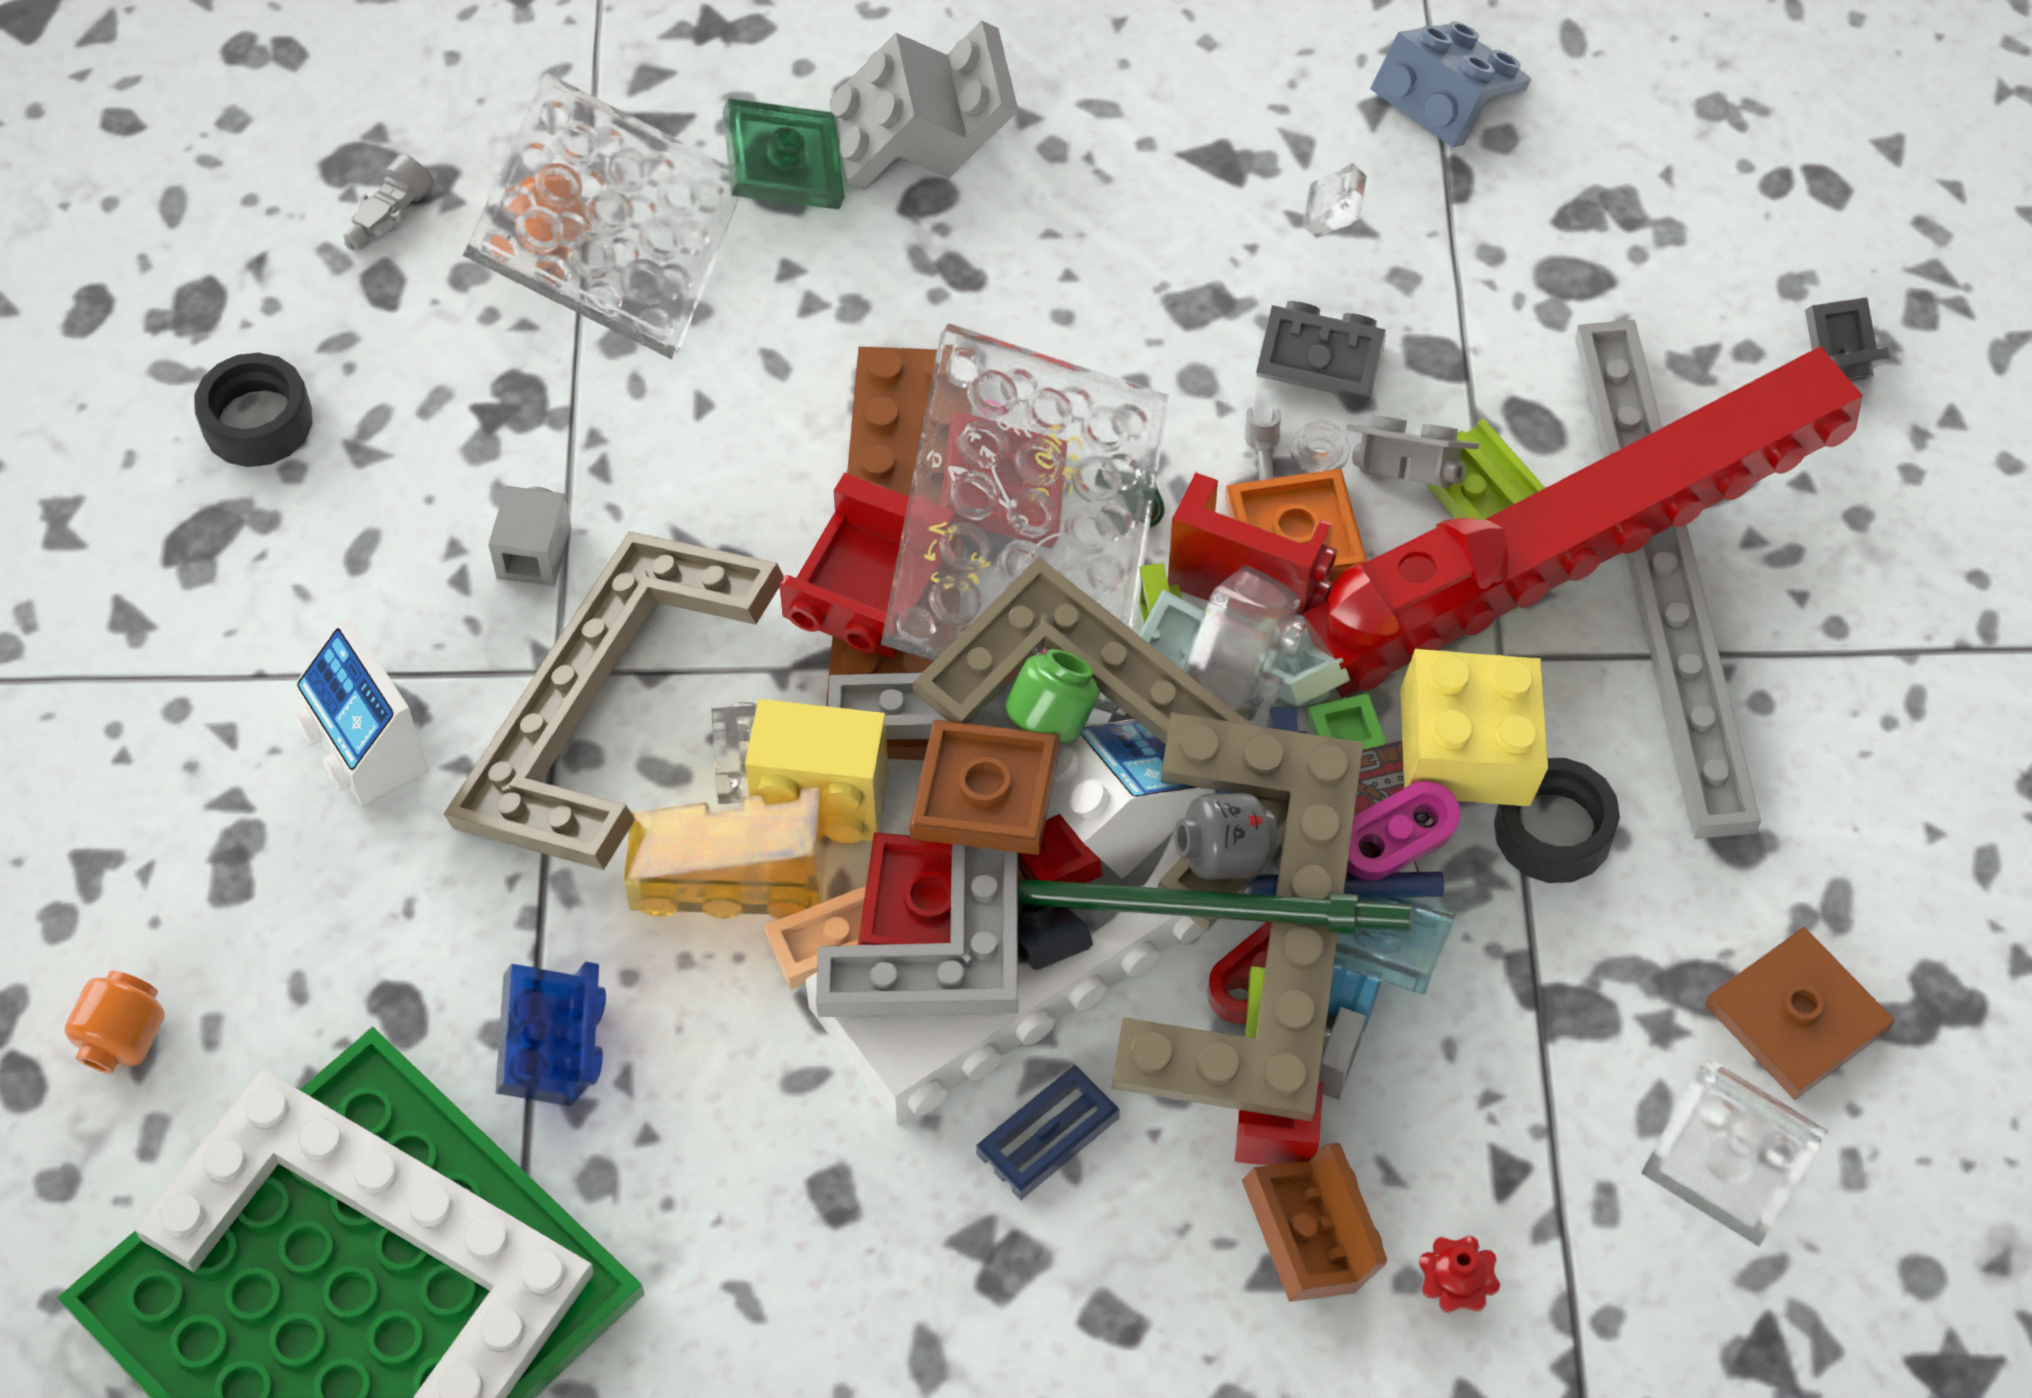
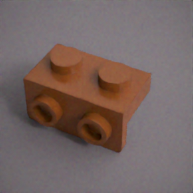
(1316, 1225)

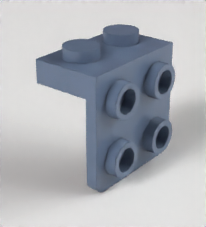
(1445, 78)

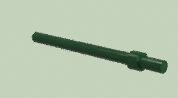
(1340, 913)

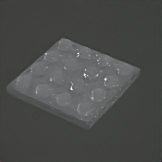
(606, 216)

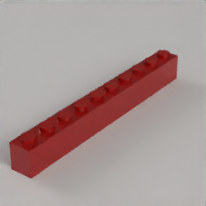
(1619, 506)

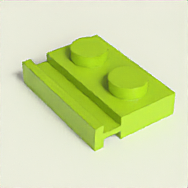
(1492, 477)

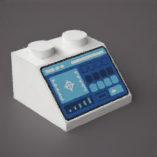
(358, 718)
(1114, 794)

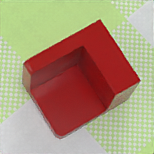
(1277, 1139)

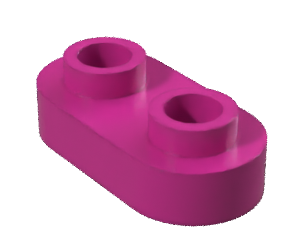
(1397, 834)

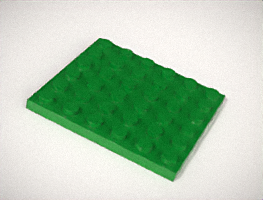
(319, 1295)

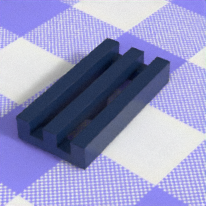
(1008, 1167)

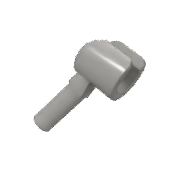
(1263, 438)

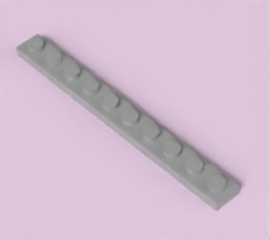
(1672, 603)

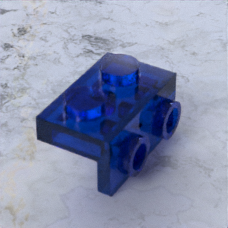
(549, 1033)

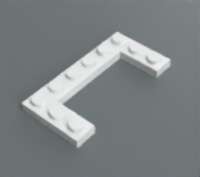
(275, 1124)

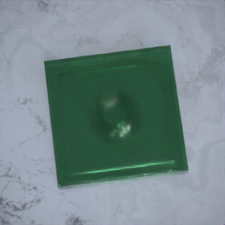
(783, 154)

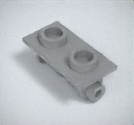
(1433, 453)

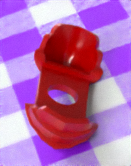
(1371, 593)

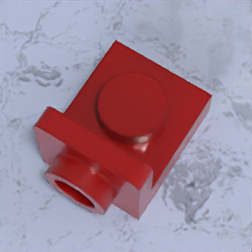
(1061, 856)

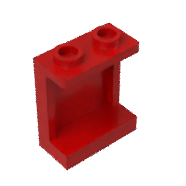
(1213, 547)
(851, 568)

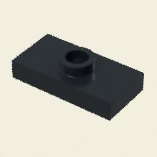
(1050, 935)

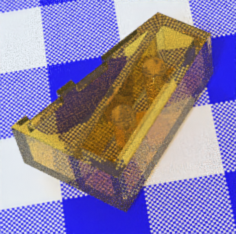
(728, 860)

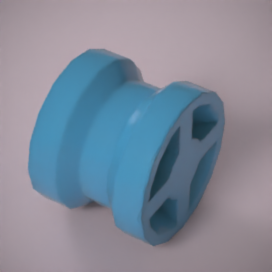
(1353, 993)

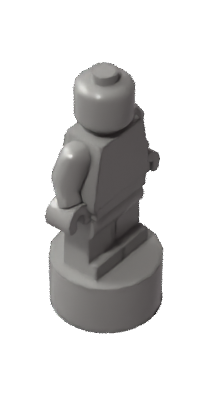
(379, 213)

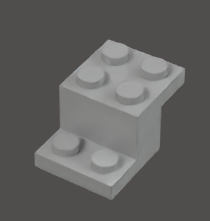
(923, 105)

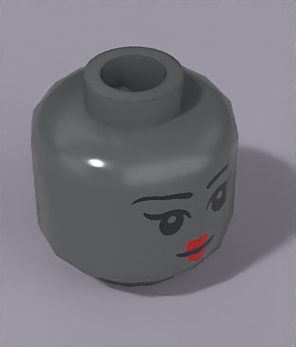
(1226, 836)

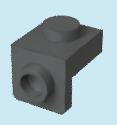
(1846, 336)

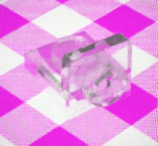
(731, 741)

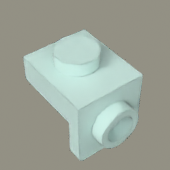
(1309, 673)

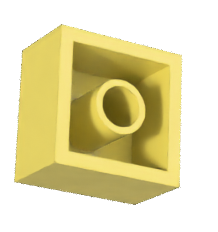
(1474, 725)
(827, 749)

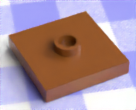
(985, 787)
(1799, 1012)

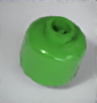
(1053, 695)

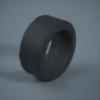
(252, 374)
(1562, 863)

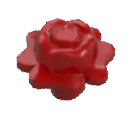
(1459, 1274)

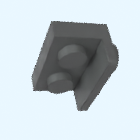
(1321, 350)

